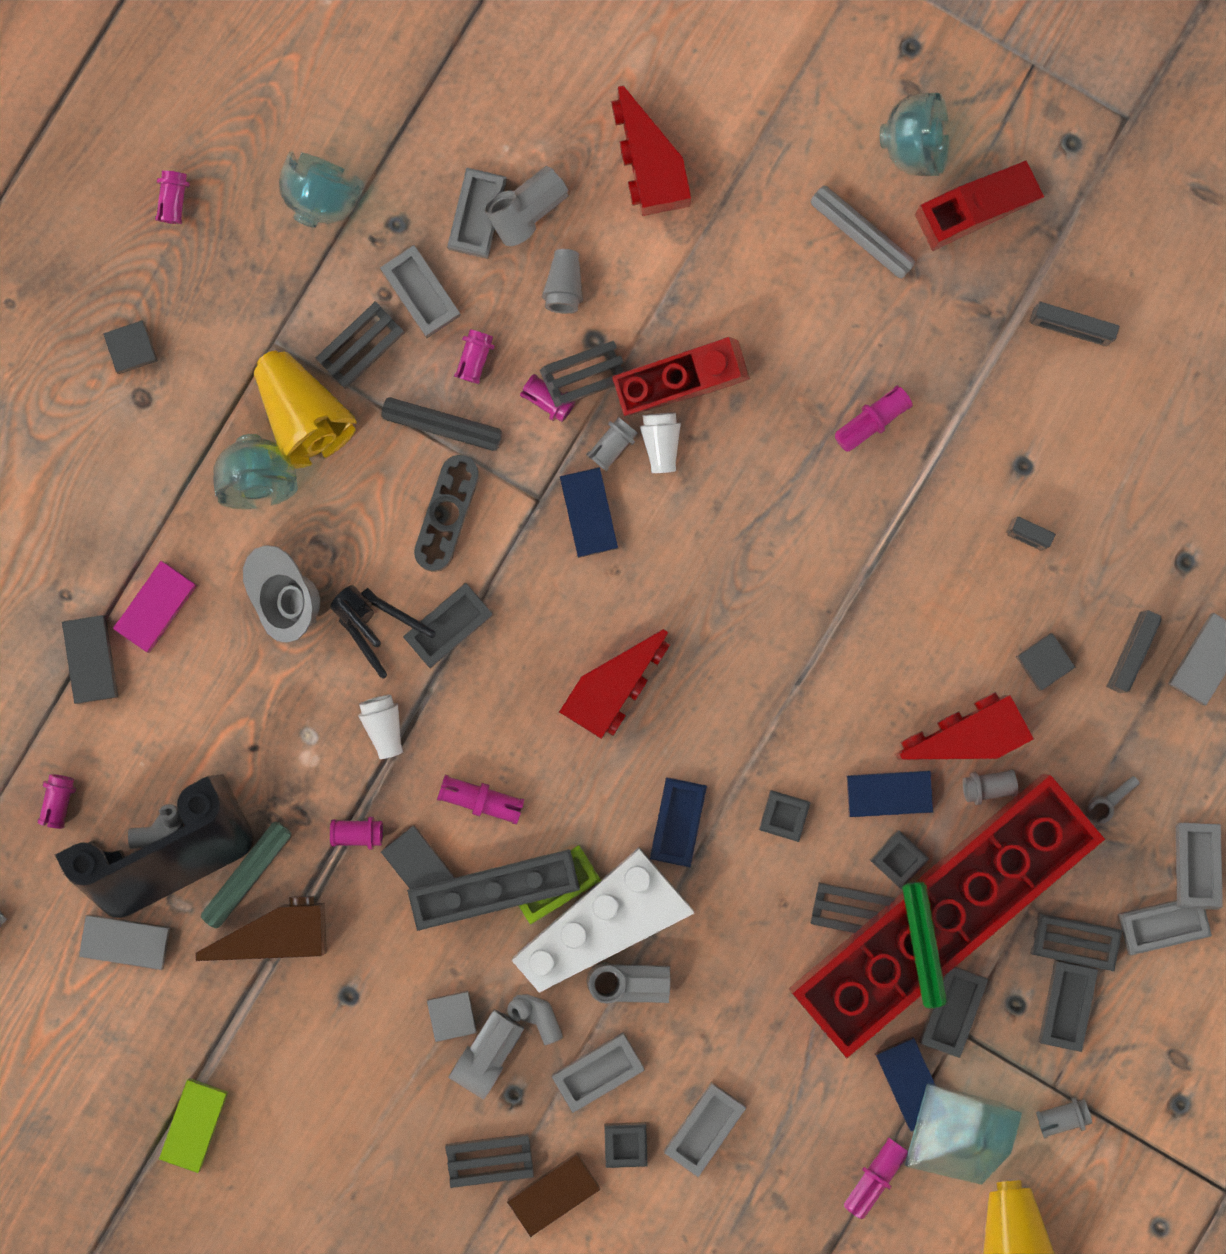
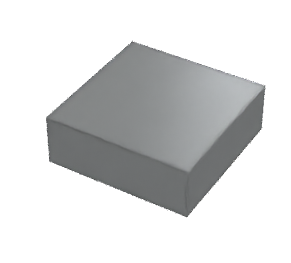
(451, 1016)

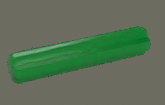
(924, 945)

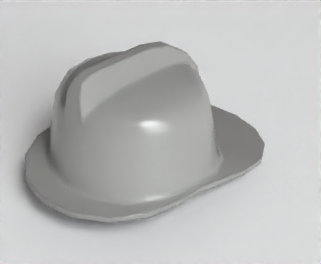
(280, 593)

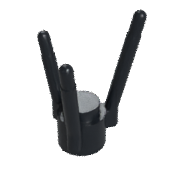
(355, 612)

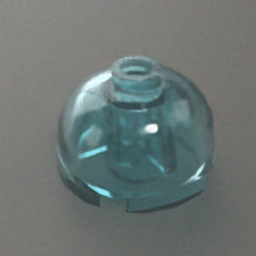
(916, 134)
(317, 190)
(253, 471)

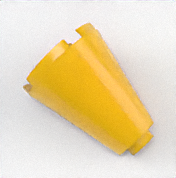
(301, 410)
(1014, 1222)

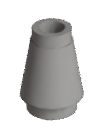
(563, 283)

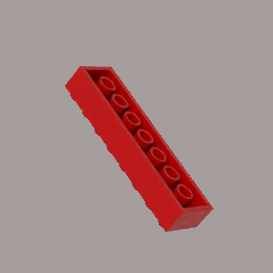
(970, 899)

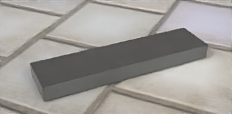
(493, 889)

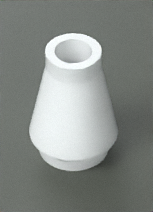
(661, 440)
(382, 724)

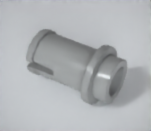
(612, 443)
(989, 786)
(1064, 1118)

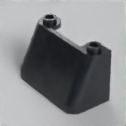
(210, 840)

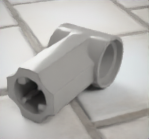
(517, 211)
(634, 983)
(482, 1061)

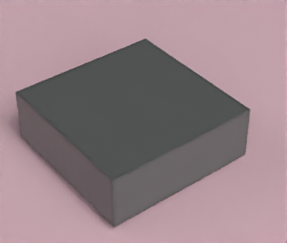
(130, 347)
(1030, 533)
(1045, 662)
(784, 816)
(899, 859)
(625, 1145)

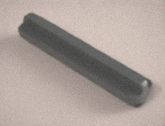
(441, 424)

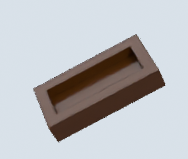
(553, 1194)

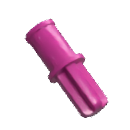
(873, 418)
(876, 1179)

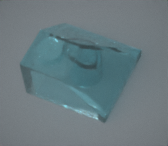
(962, 1135)

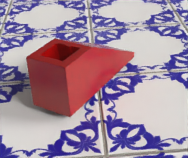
(655, 162)
(977, 204)
(682, 376)
(603, 691)
(983, 734)

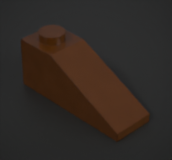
(285, 932)

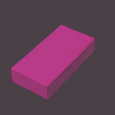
(155, 606)

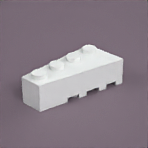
(607, 919)

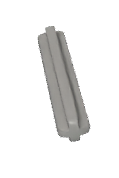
(862, 232)

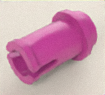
(171, 196)
(474, 356)
(537, 393)
(56, 800)
(356, 833)

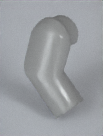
(165, 824)
(537, 1012)

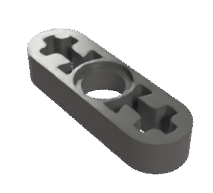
(466, 487)

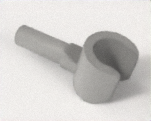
(1113, 798)

